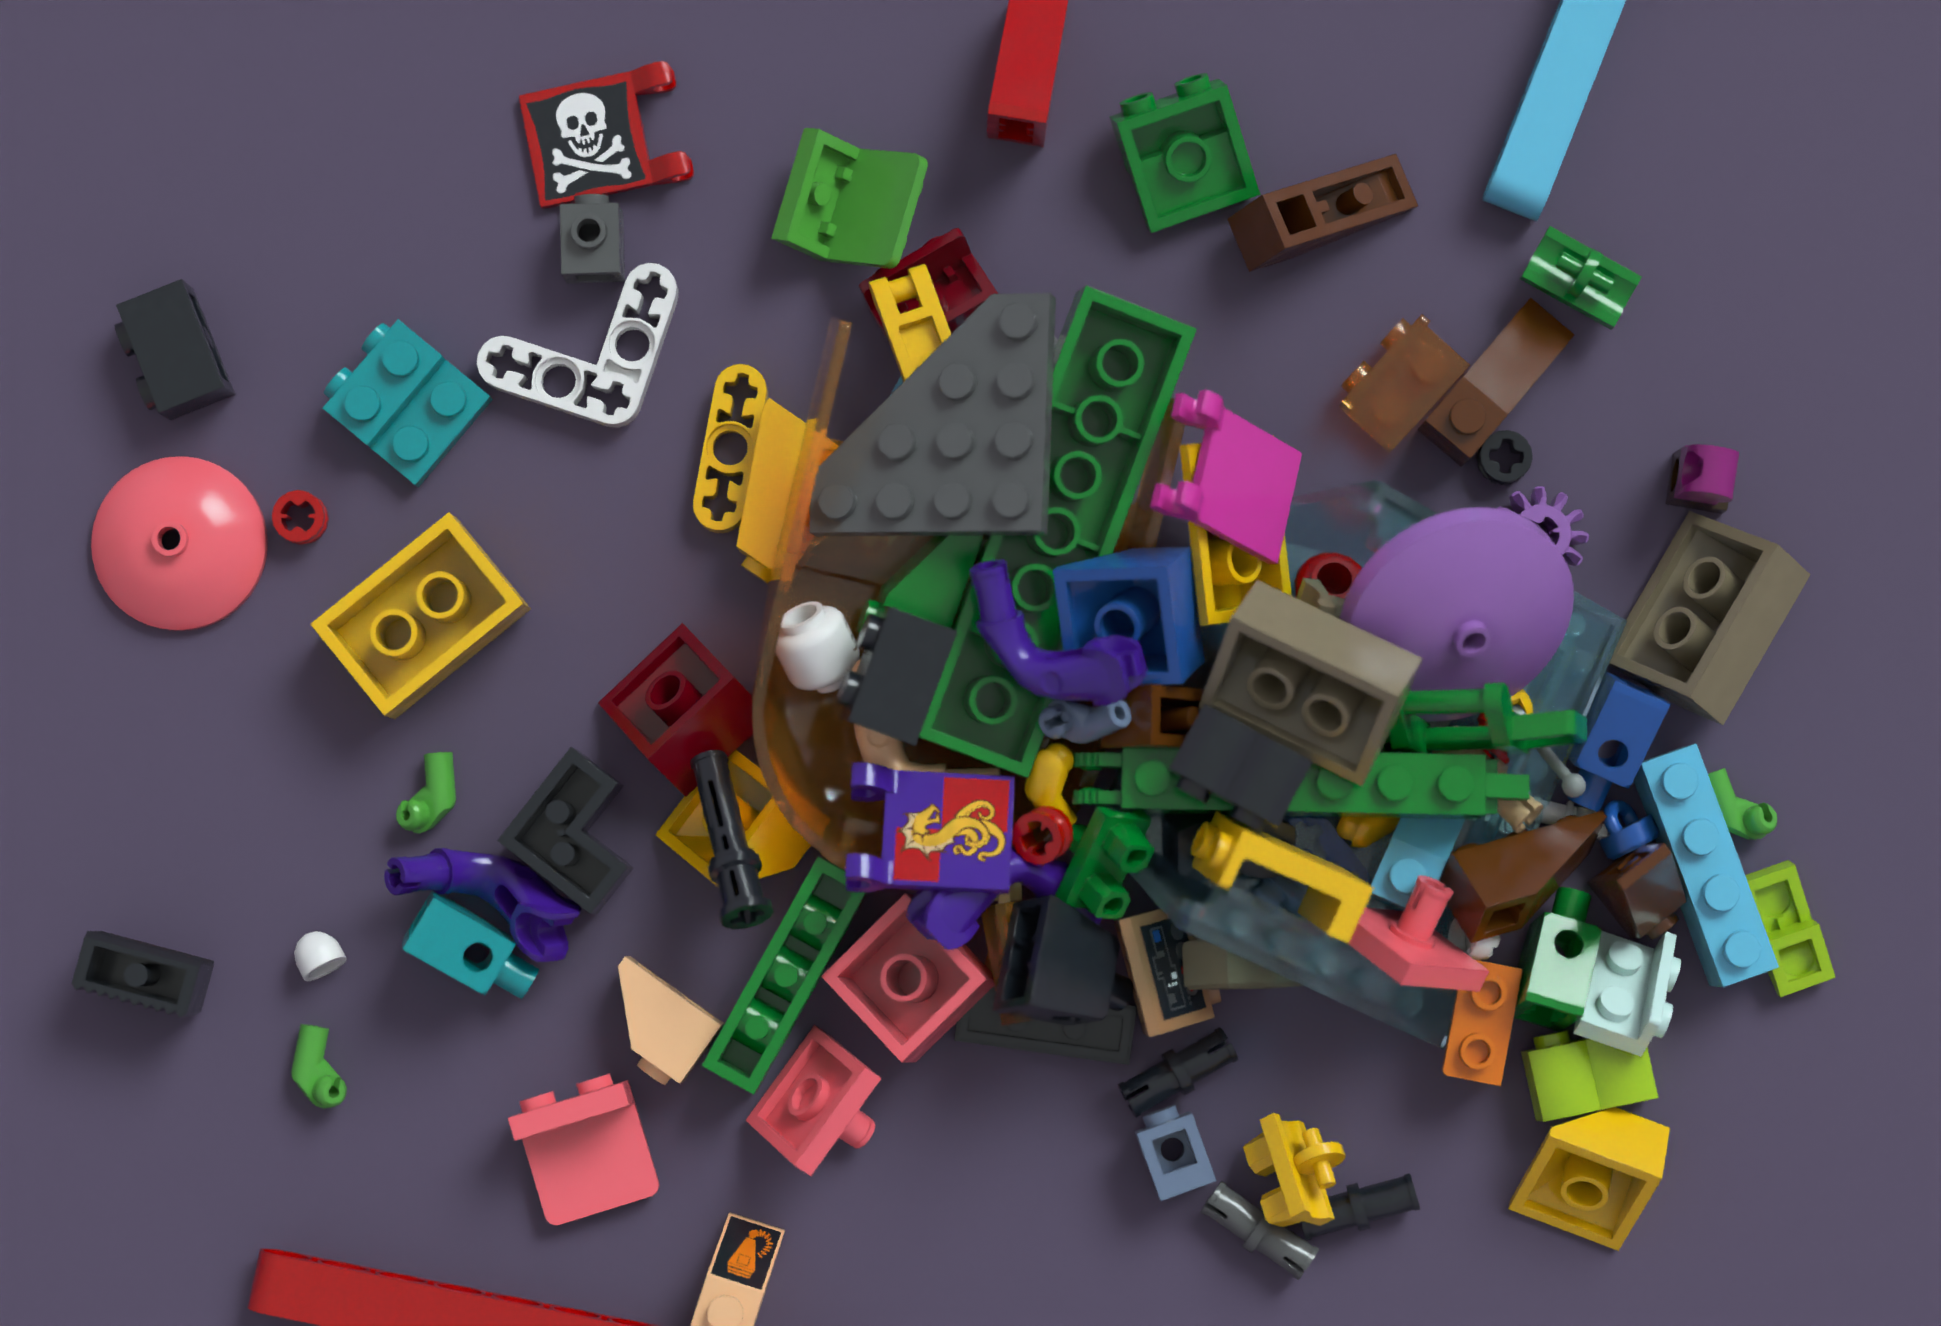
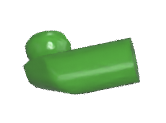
(434, 799)

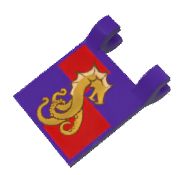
(936, 831)

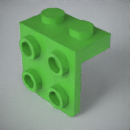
(849, 201)

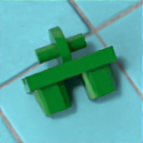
(1580, 277)
(1102, 858)

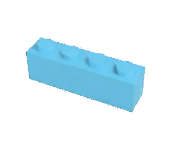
(1717, 894)

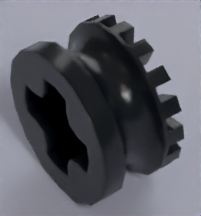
(1518, 445)

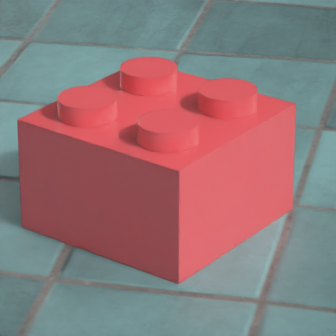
(907, 984)

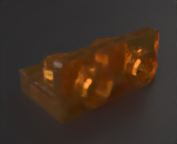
(1402, 383)

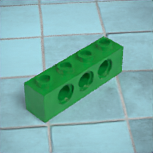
(784, 977)

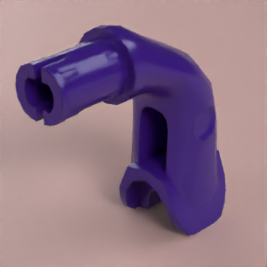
(1097, 672)
(515, 891)
(952, 915)

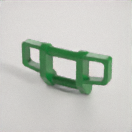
(1505, 728)

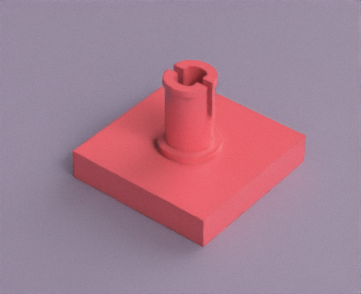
(1411, 948)
(816, 1102)

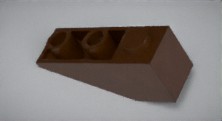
(1512, 877)

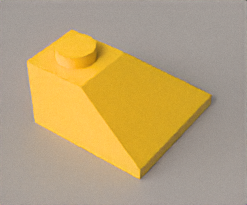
(763, 824)
(1594, 1175)

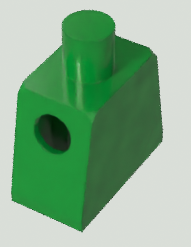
(1555, 986)

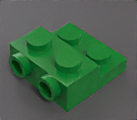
(1184, 152)

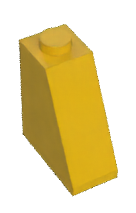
(769, 487)

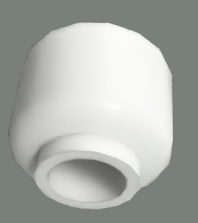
(816, 647)

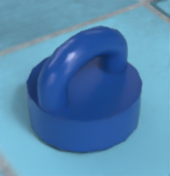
(1631, 836)

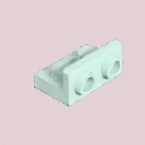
(1630, 993)

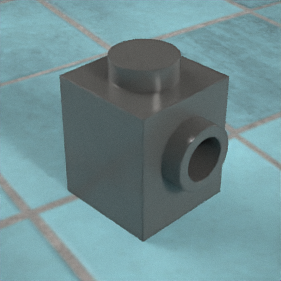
(592, 240)

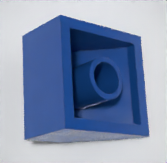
(1136, 596)

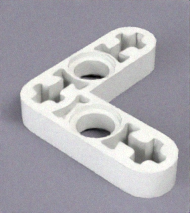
(610, 369)

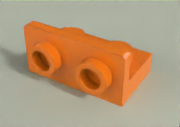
(1482, 1027)

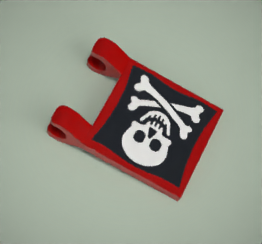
(594, 139)

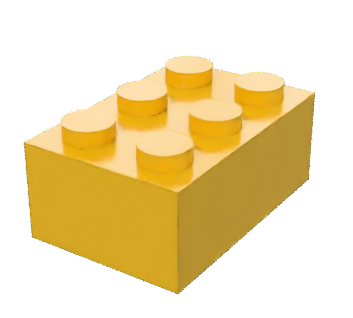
(420, 616)

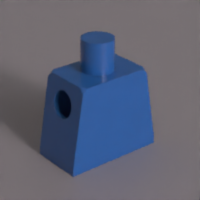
(1623, 714)

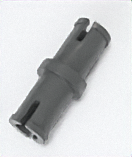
(1251, 1226)

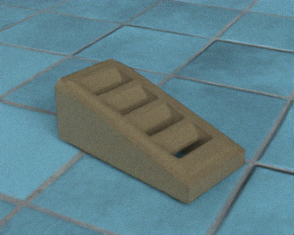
(1215, 968)

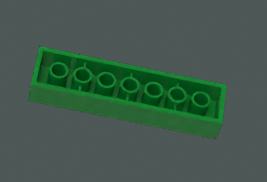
(1108, 403)

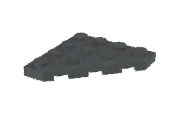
(958, 440)

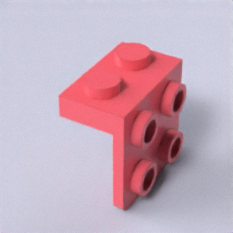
(586, 1150)

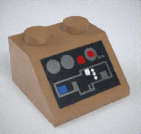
(1155, 966)

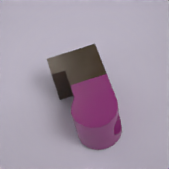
(1702, 477)

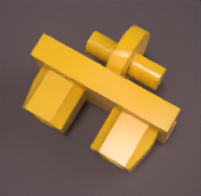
(1301, 1167)

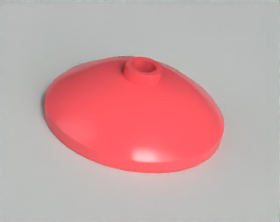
(218, 549)

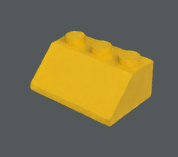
(1223, 570)

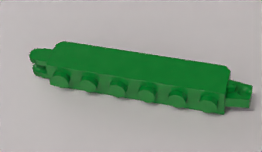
(1395, 788)

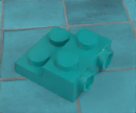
(405, 401)

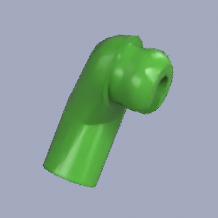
(1742, 816)
(313, 1072)

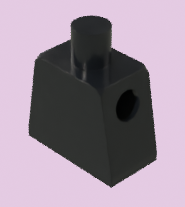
(1059, 966)

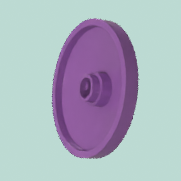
(1470, 596)

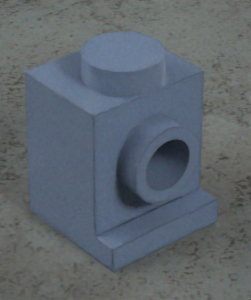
(1186, 1172)

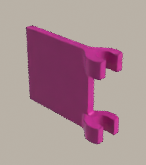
(1239, 480)

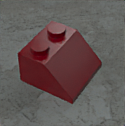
(680, 706)

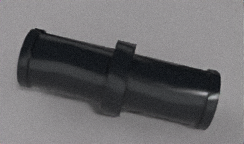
(1178, 1072)
(1367, 1204)

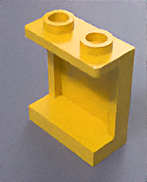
(1333, 895)

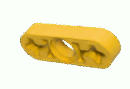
(724, 404)

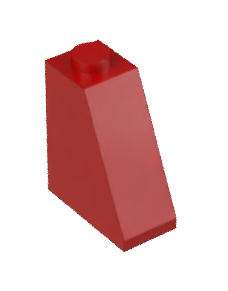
(1026, 71)

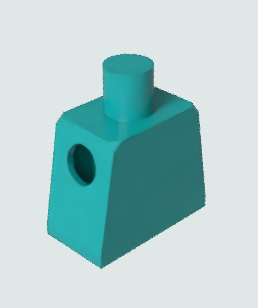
(445, 931)

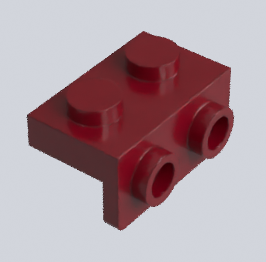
(954, 273)

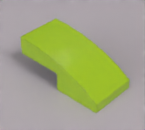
(1790, 929)

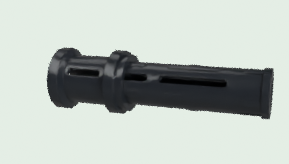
(733, 863)

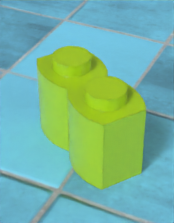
(1583, 1076)

